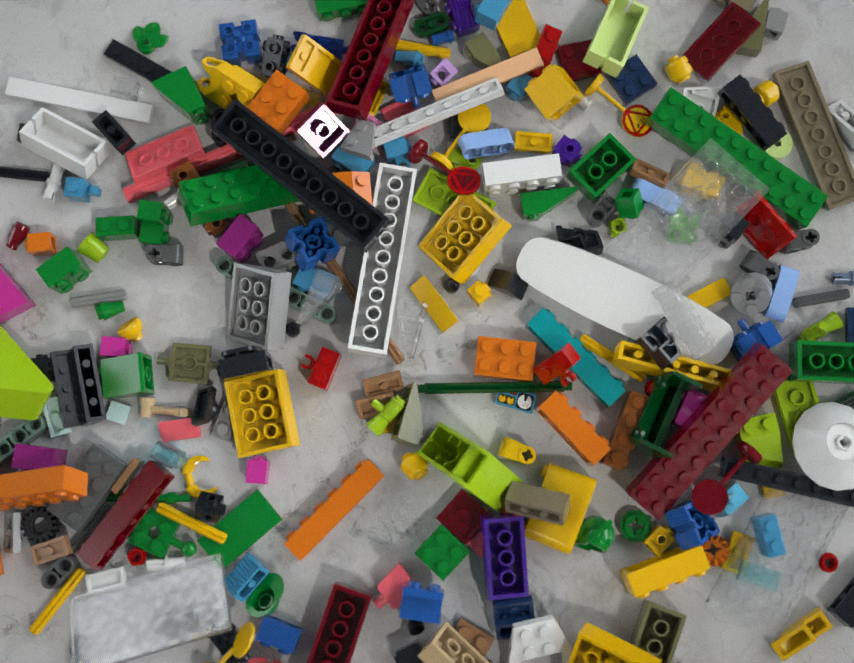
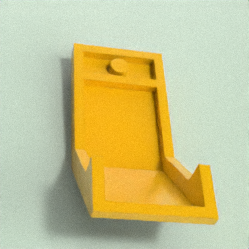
(320, 69)

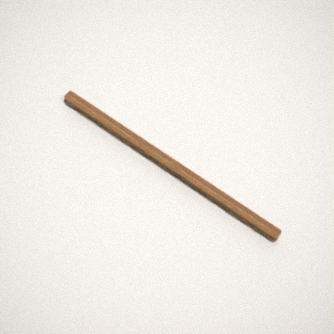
(348, 287)

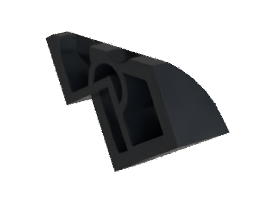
(585, 240)
(660, 344)

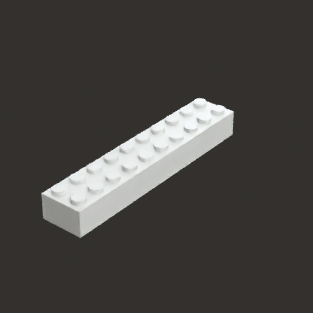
(382, 263)

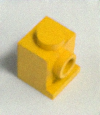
(479, 293)
(652, 543)

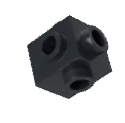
(209, 506)

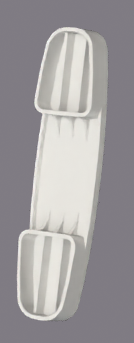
(609, 293)

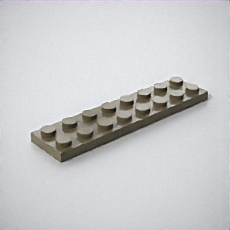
(816, 133)

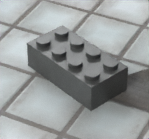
(103, 471)

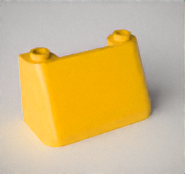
(580, 490)

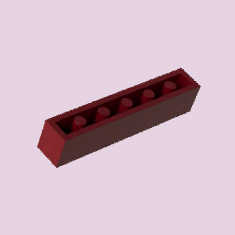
(125, 514)

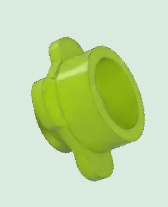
(616, 222)

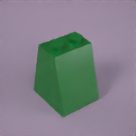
(183, 94)
(127, 376)

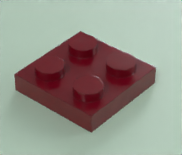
(572, 57)
(462, 516)

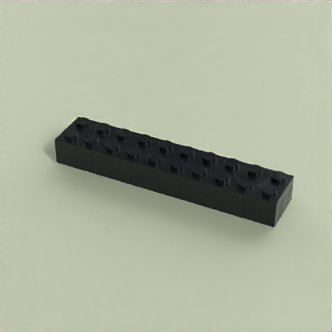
(300, 175)

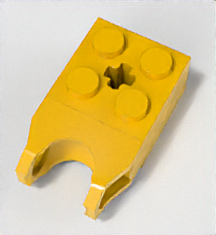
(228, 83)

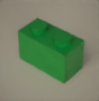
(117, 228)

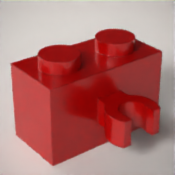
(558, 365)
(323, 368)

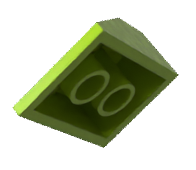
(764, 435)

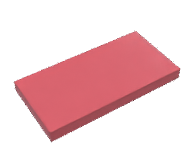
(164, 153)

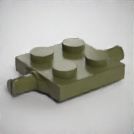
(189, 363)

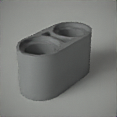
(60, 572)

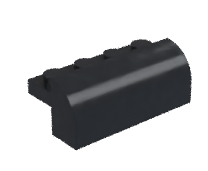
(78, 386)

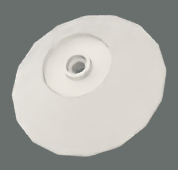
(819, 448)

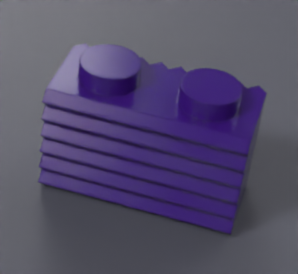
(462, 17)

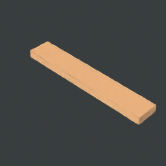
(504, 71)

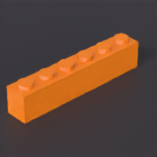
(330, 513)

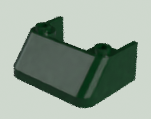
(660, 412)

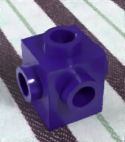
(568, 150)

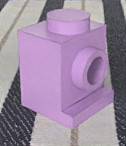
(445, 67)

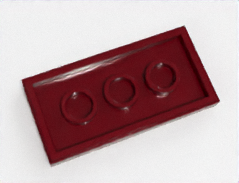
(721, 41)

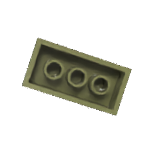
(658, 630)

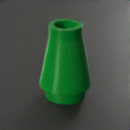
(109, 309)

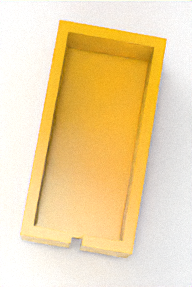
(662, 571)

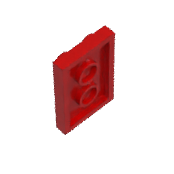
(767, 229)

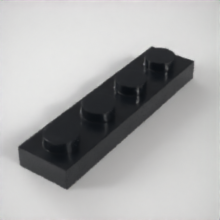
(134, 61)

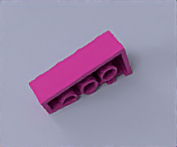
(12, 297)

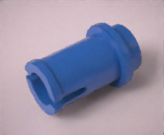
(442, 38)

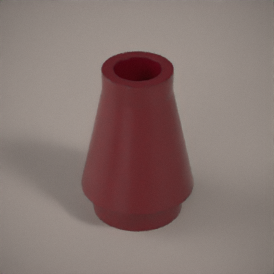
(17, 235)

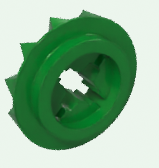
(642, 519)

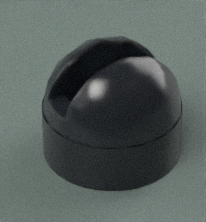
(448, 287)
(290, 333)
(415, 627)

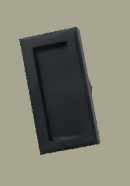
(205, 407)

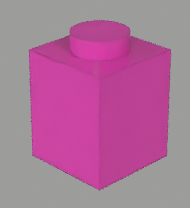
(115, 346)
(257, 470)

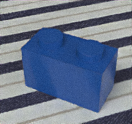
(279, 634)

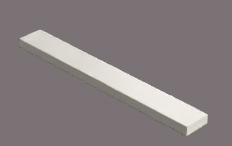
(79, 100)
(438, 111)

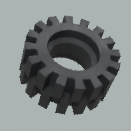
(30, 531)

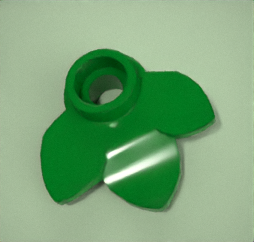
(149, 37)

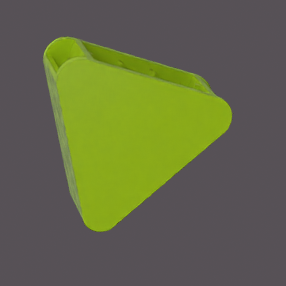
(22, 384)
(468, 465)

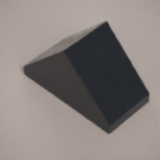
(508, 283)

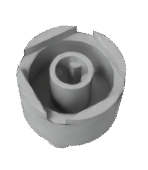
(747, 283)

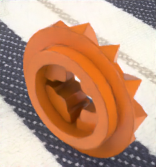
(721, 555)

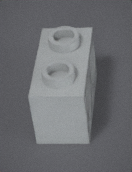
(276, 253)

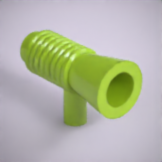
(819, 329)
(386, 414)

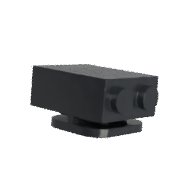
(243, 363)

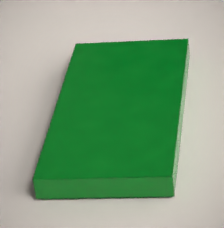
(243, 526)

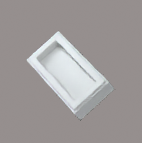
(105, 578)

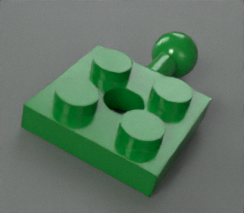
(160, 545)

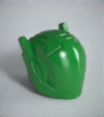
(595, 534)

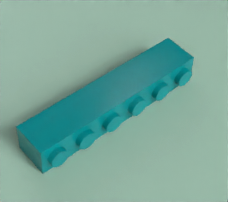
(587, 369)

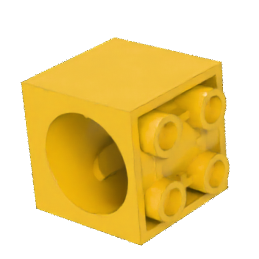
(554, 92)

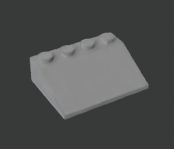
(259, 306)

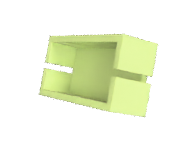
(615, 36)

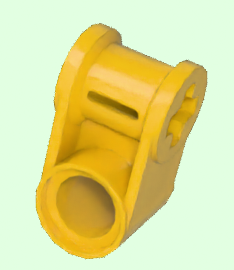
(513, 450)

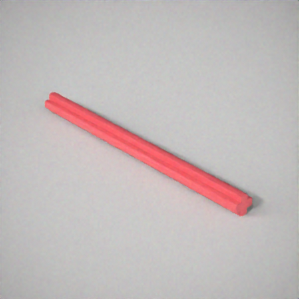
(202, 164)

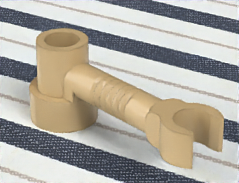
(148, 408)

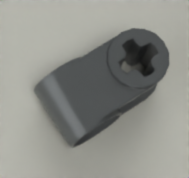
(604, 207)
(800, 242)
(168, 254)
(757, 263)

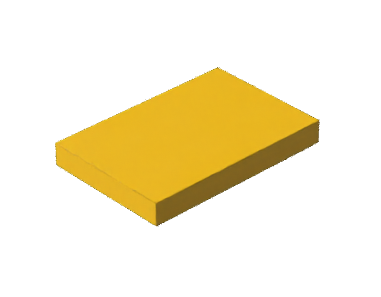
(518, 29)

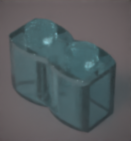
(168, 455)

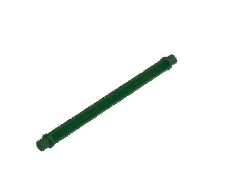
(492, 387)

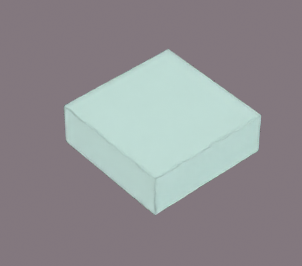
(118, 412)

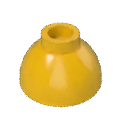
(131, 329)

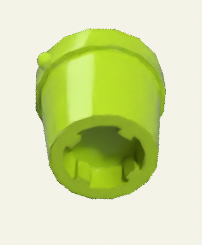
(93, 248)

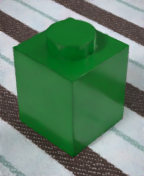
(629, 203)

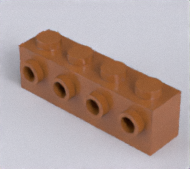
(186, 172)
(620, 438)

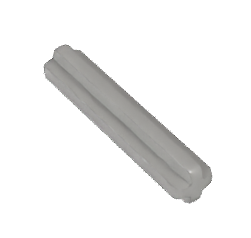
(94, 299)

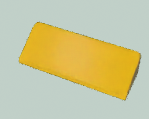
(436, 306)

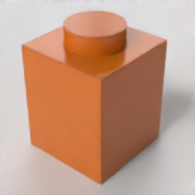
(41, 244)

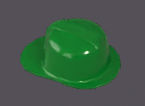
(266, 596)

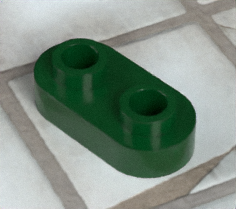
(430, 24)

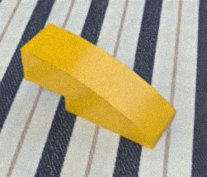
(802, 633)

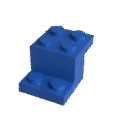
(421, 602)

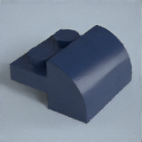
(511, 611)

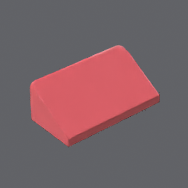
(178, 430)

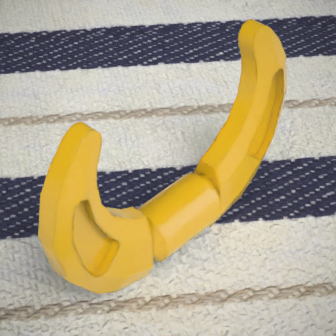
(187, 469)

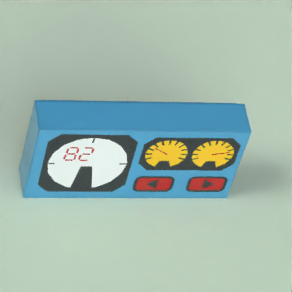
(520, 401)

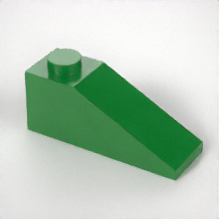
(539, 203)

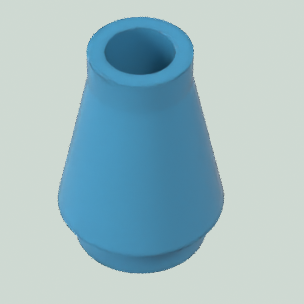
(409, 58)

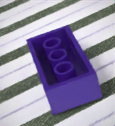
(504, 556)

